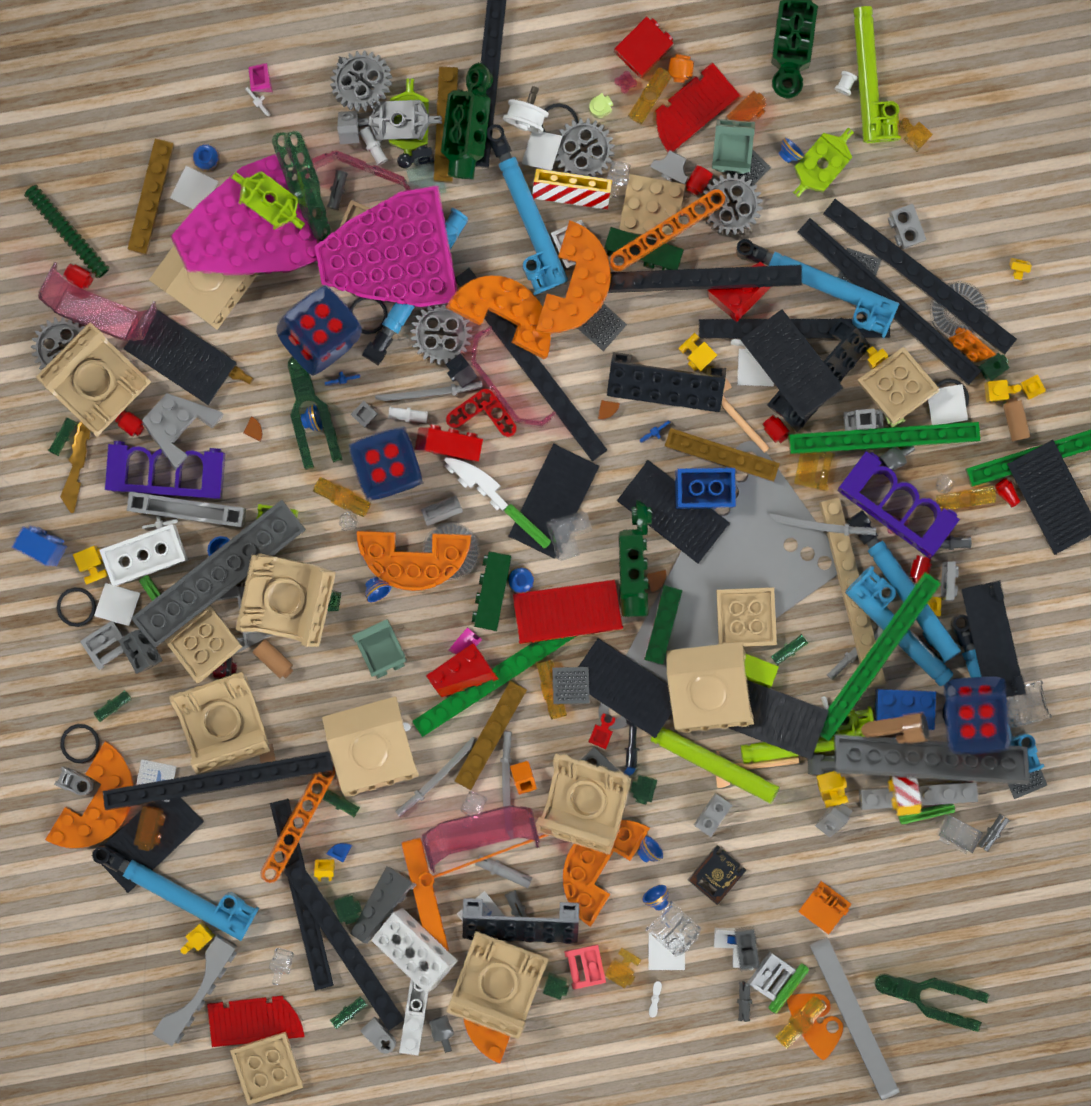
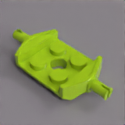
(409, 145)
(831, 149)
(253, 195)

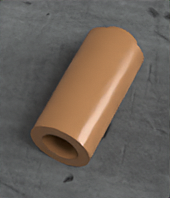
(1016, 419)
(273, 659)

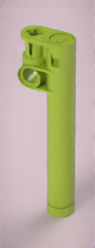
(876, 124)
(763, 751)
(716, 765)

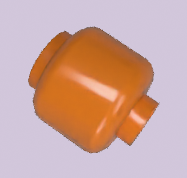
(681, 68)

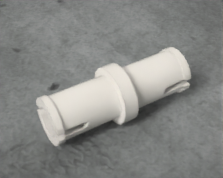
(373, 146)
(407, 414)

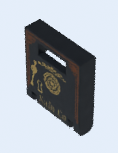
(719, 872)

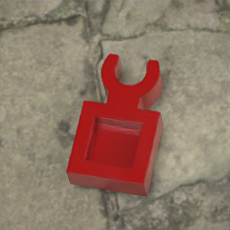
(601, 734)

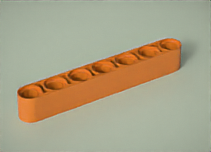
(672, 222)
(296, 832)
(424, 897)

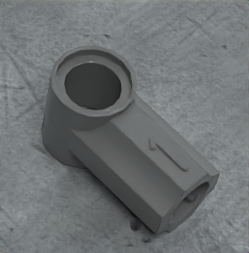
(821, 764)

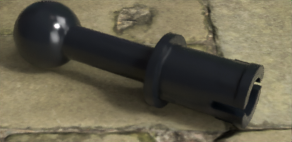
(631, 751)

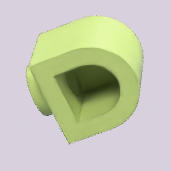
(600, 106)

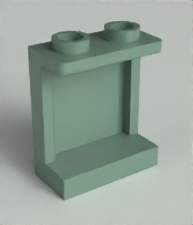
(733, 146)
(380, 648)

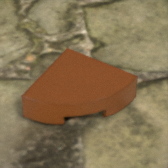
(607, 409)
(254, 429)
(656, 580)

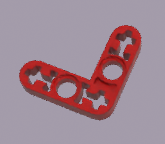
(487, 407)

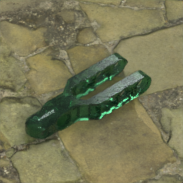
(305, 190)
(304, 392)
(911, 990)

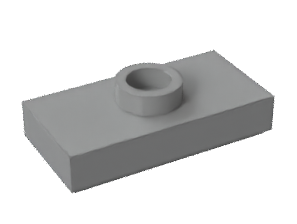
(441, 510)

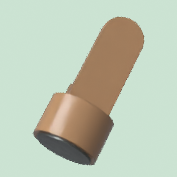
(909, 728)

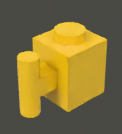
(700, 356)
(999, 390)
(88, 561)
(832, 789)
(197, 938)

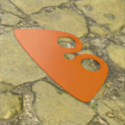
(817, 1036)

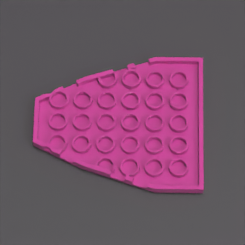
(236, 239)
(392, 252)

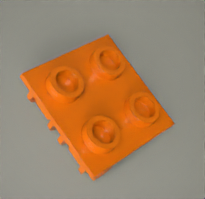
(970, 345)
(825, 907)

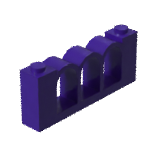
(118, 468)
(943, 521)

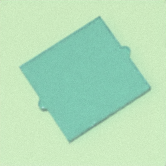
(424, 177)

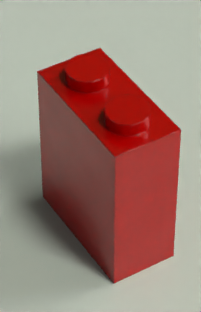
(644, 46)

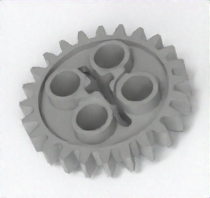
(372, 67)
(594, 163)
(748, 198)
(53, 331)
(439, 351)

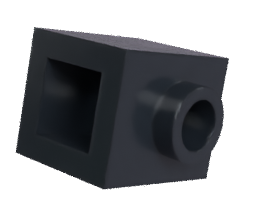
(460, 371)

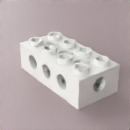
(133, 547)
(414, 950)

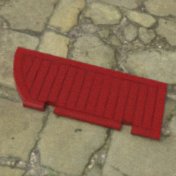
(693, 107)
(252, 1021)

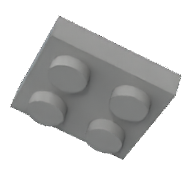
(948, 587)

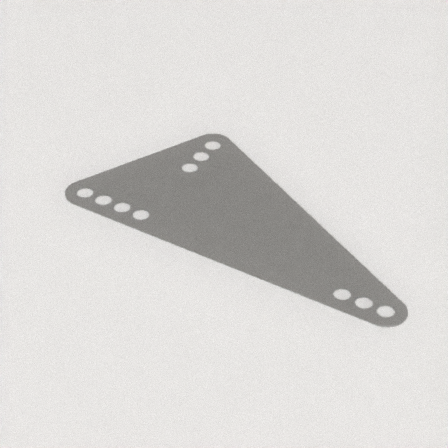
(743, 557)

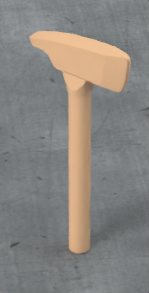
(741, 422)
(763, 764)

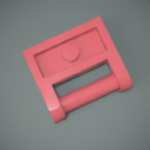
(591, 964)

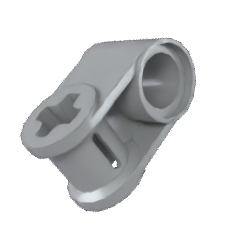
(71, 780)
(376, 1033)

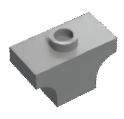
(348, 127)
(671, 167)
(863, 419)
(834, 819)

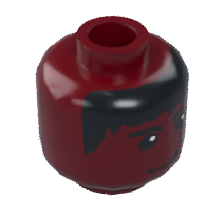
(225, 669)

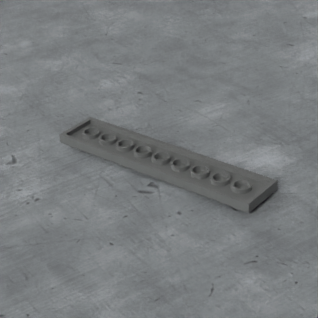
(217, 573)
(928, 760)

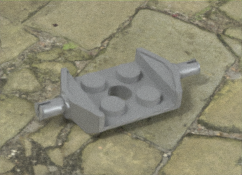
(413, 124)

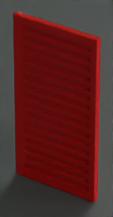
(567, 611)

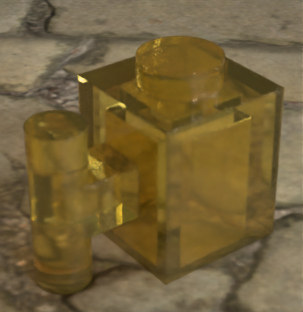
(917, 134)
(620, 971)

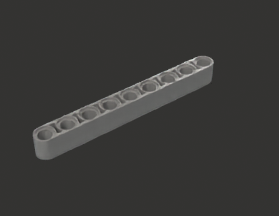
(854, 1018)

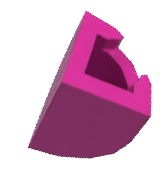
(464, 640)

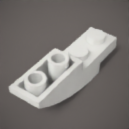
(471, 475)
(413, 1020)

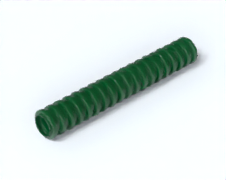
(66, 231)

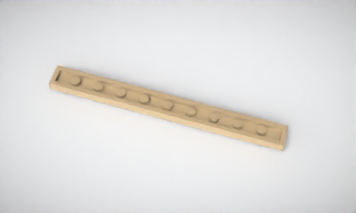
(847, 574)

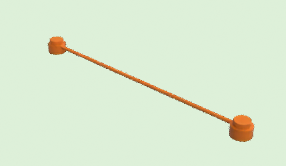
(427, 879)

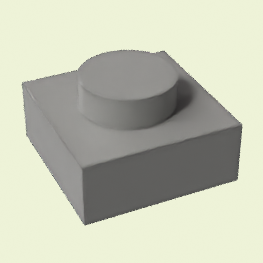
(364, 414)

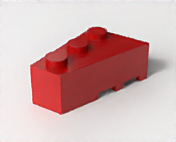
(737, 301)
(449, 443)
(461, 672)

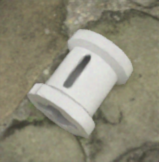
(846, 83)

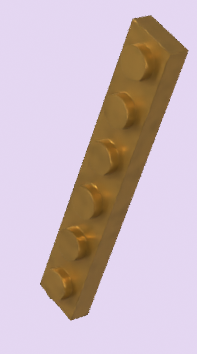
(446, 83)
(150, 196)
(722, 454)
(490, 735)

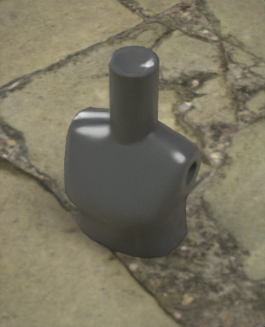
(895, 458)
(442, 1031)

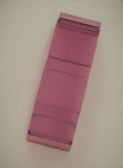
(326, 158)
(90, 308)
(532, 423)
(479, 831)

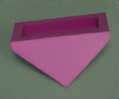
(260, 78)

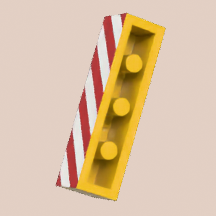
(572, 189)
(905, 795)

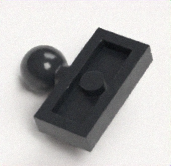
(420, 157)

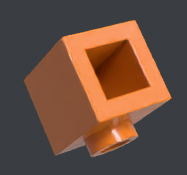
(523, 773)

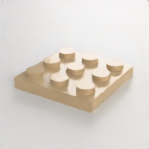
(649, 204)
(898, 385)
(746, 616)
(203, 644)
(266, 1068)

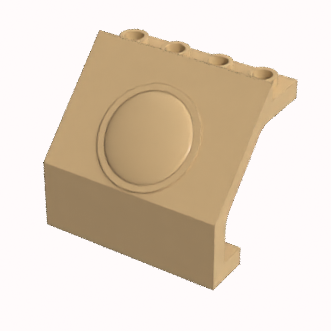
(204, 294)
(93, 379)
(286, 599)
(708, 687)
(221, 723)
(369, 746)
(584, 804)
(497, 985)

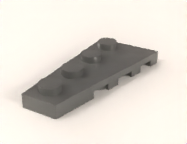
(384, 898)

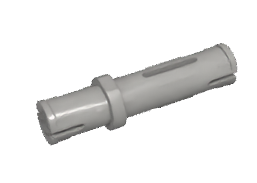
(504, 871)

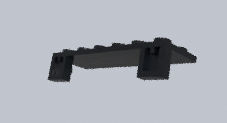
(840, 362)
(666, 385)
(993, 635)
(521, 928)

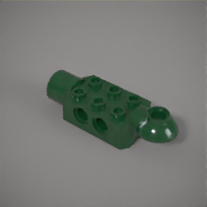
(793, 44)
(467, 123)
(632, 592)

